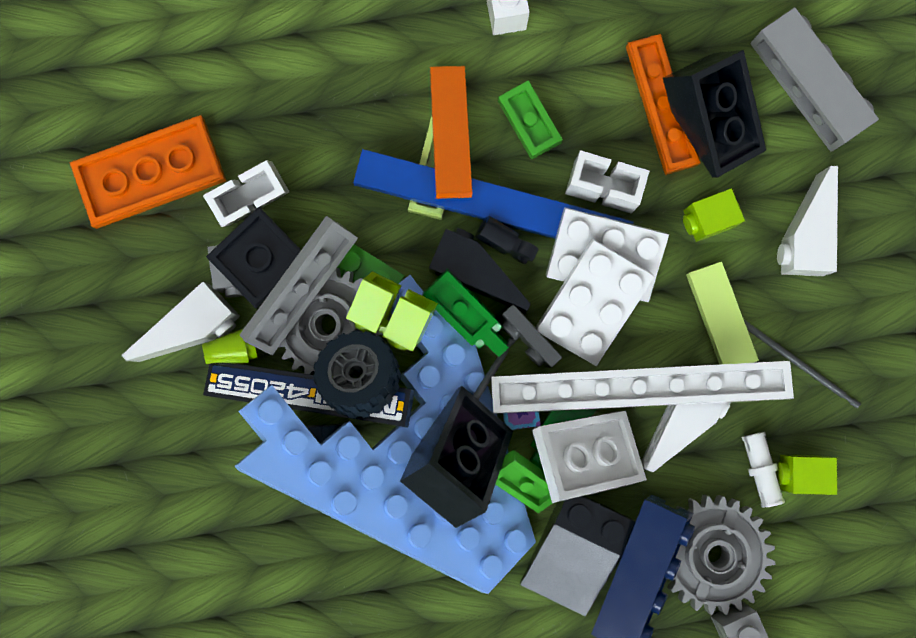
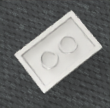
(633, 242)
(594, 302)
(588, 455)

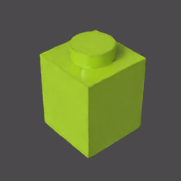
(712, 215)
(807, 474)

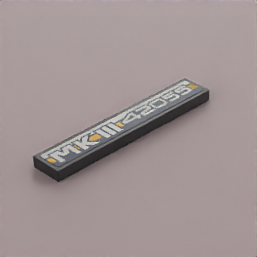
(297, 389)

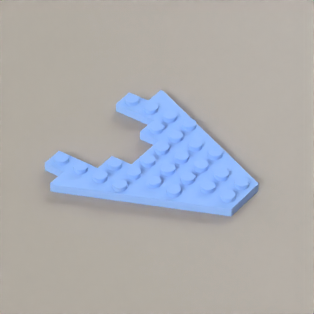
(364, 484)

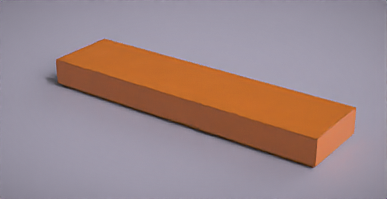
(649, 67)
(450, 132)

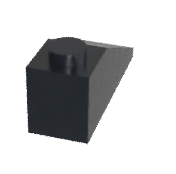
(475, 269)

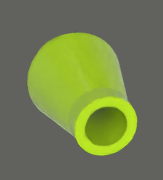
(228, 349)

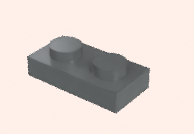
(538, 347)

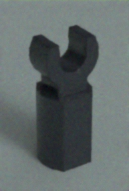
(505, 240)

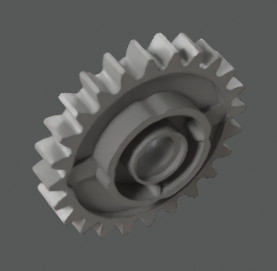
(307, 335)
(741, 559)

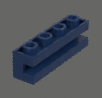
(644, 571)

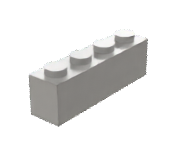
(813, 79)

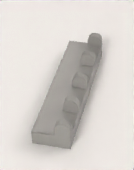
(298, 286)

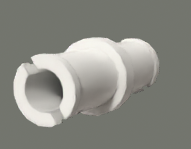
(763, 470)

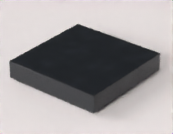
(255, 256)

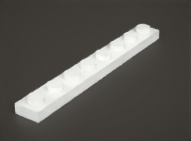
(643, 387)

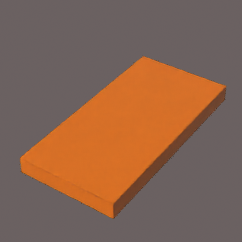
(147, 172)

